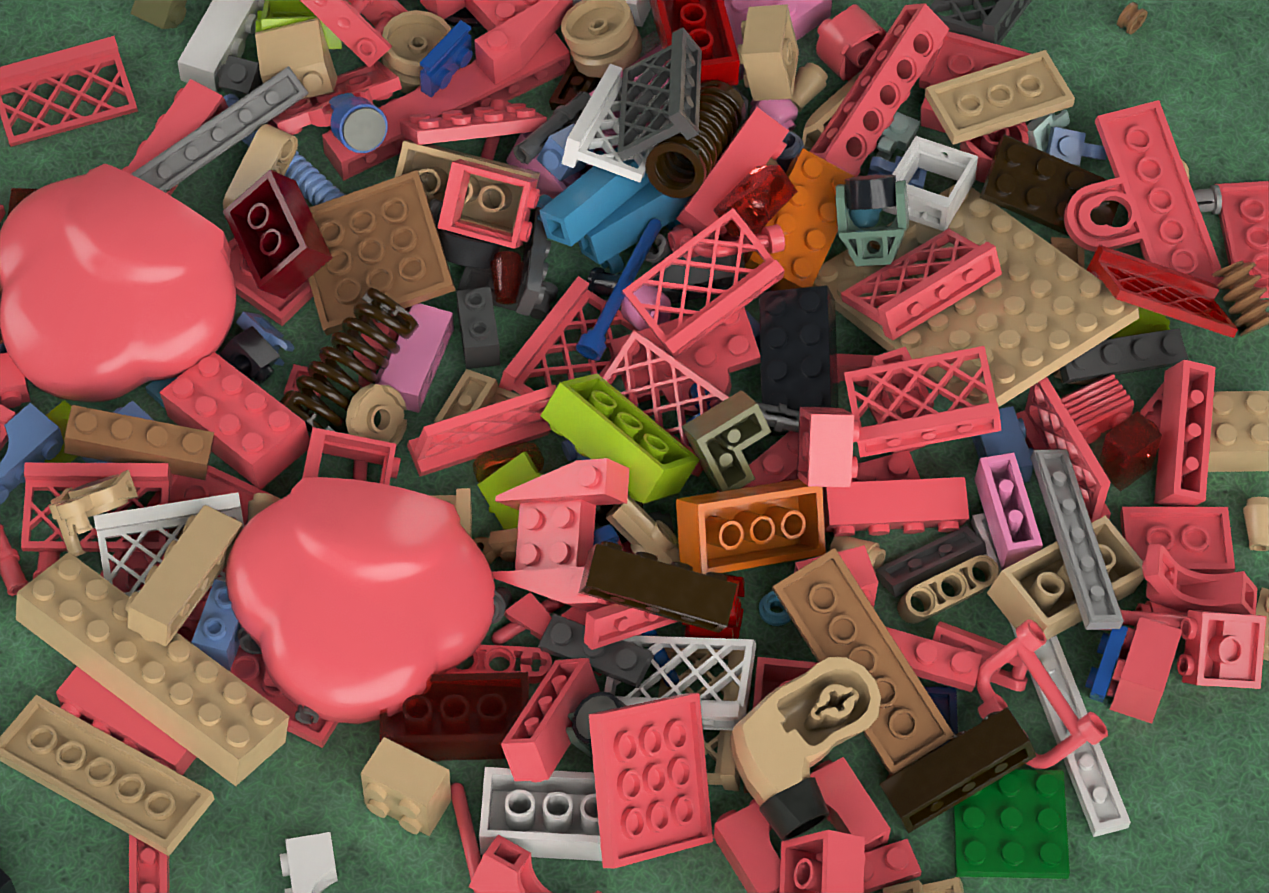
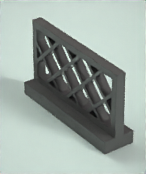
(996, 19)
(681, 89)

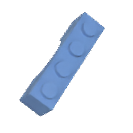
(32, 440)

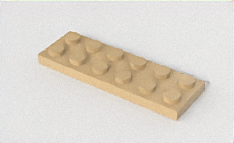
(103, 775)

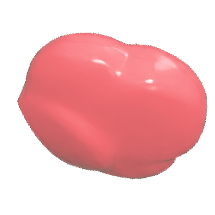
(110, 286)
(359, 594)

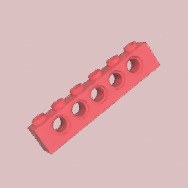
(881, 88)

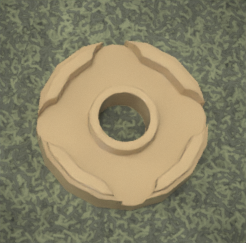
(363, 410)

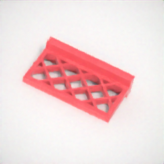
(62, 65)
(927, 294)
(722, 307)
(550, 331)
(625, 358)
(921, 428)
(1052, 428)
(480, 431)
(60, 476)

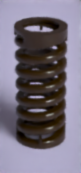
(681, 165)
(378, 309)

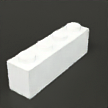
(217, 36)

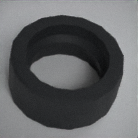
(467, 250)

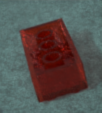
(459, 716)

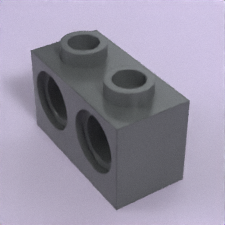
(478, 327)

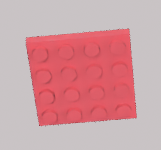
(650, 779)

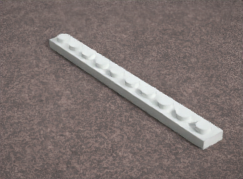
(1087, 764)

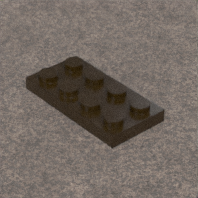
(1039, 185)

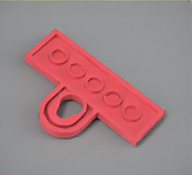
(1152, 190)

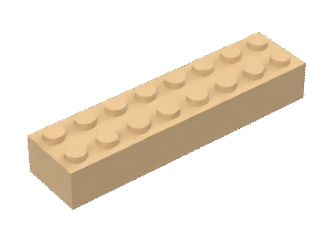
(169, 686)

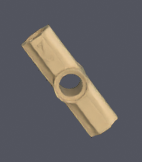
(644, 532)

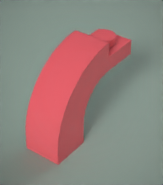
(1189, 590)

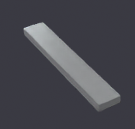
(223, 131)
(1076, 540)

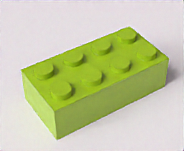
(612, 427)

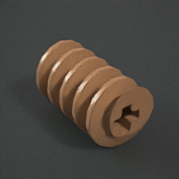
(1245, 295)

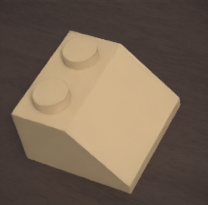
(303, 50)

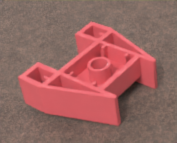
(513, 28)
(559, 527)

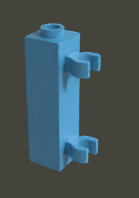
(586, 203)
(627, 225)

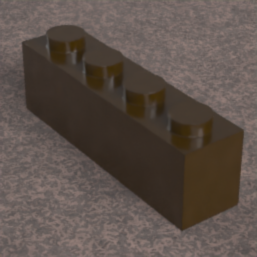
(658, 587)
(958, 769)

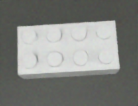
(542, 817)

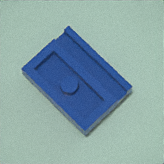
(446, 58)
(1100, 677)

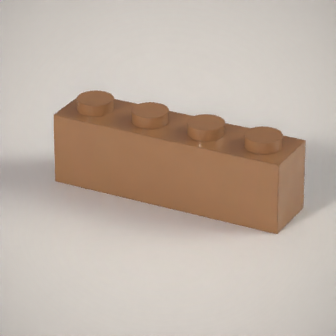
(137, 440)

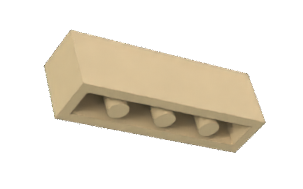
(183, 575)

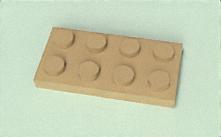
(999, 97)

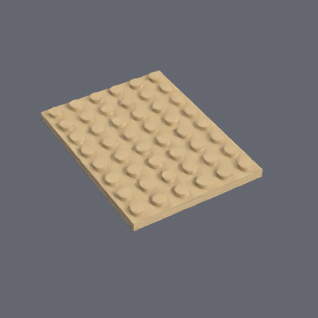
(1027, 318)

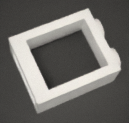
(927, 206)

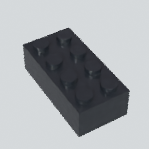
(798, 349)

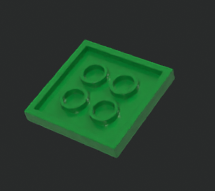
(1014, 828)

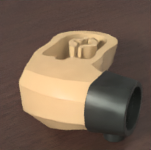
(794, 732)

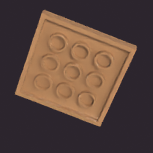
(378, 241)

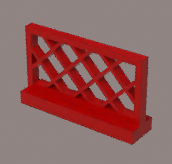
(1161, 290)

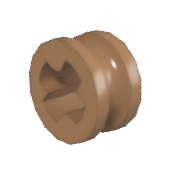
(1132, 18)

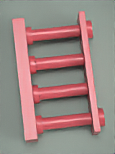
(353, 29)

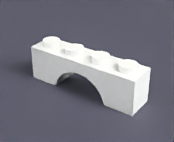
(309, 863)

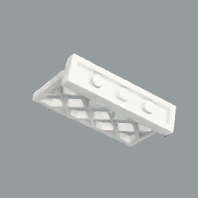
(598, 116)
(155, 519)
(715, 713)

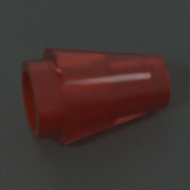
(506, 276)

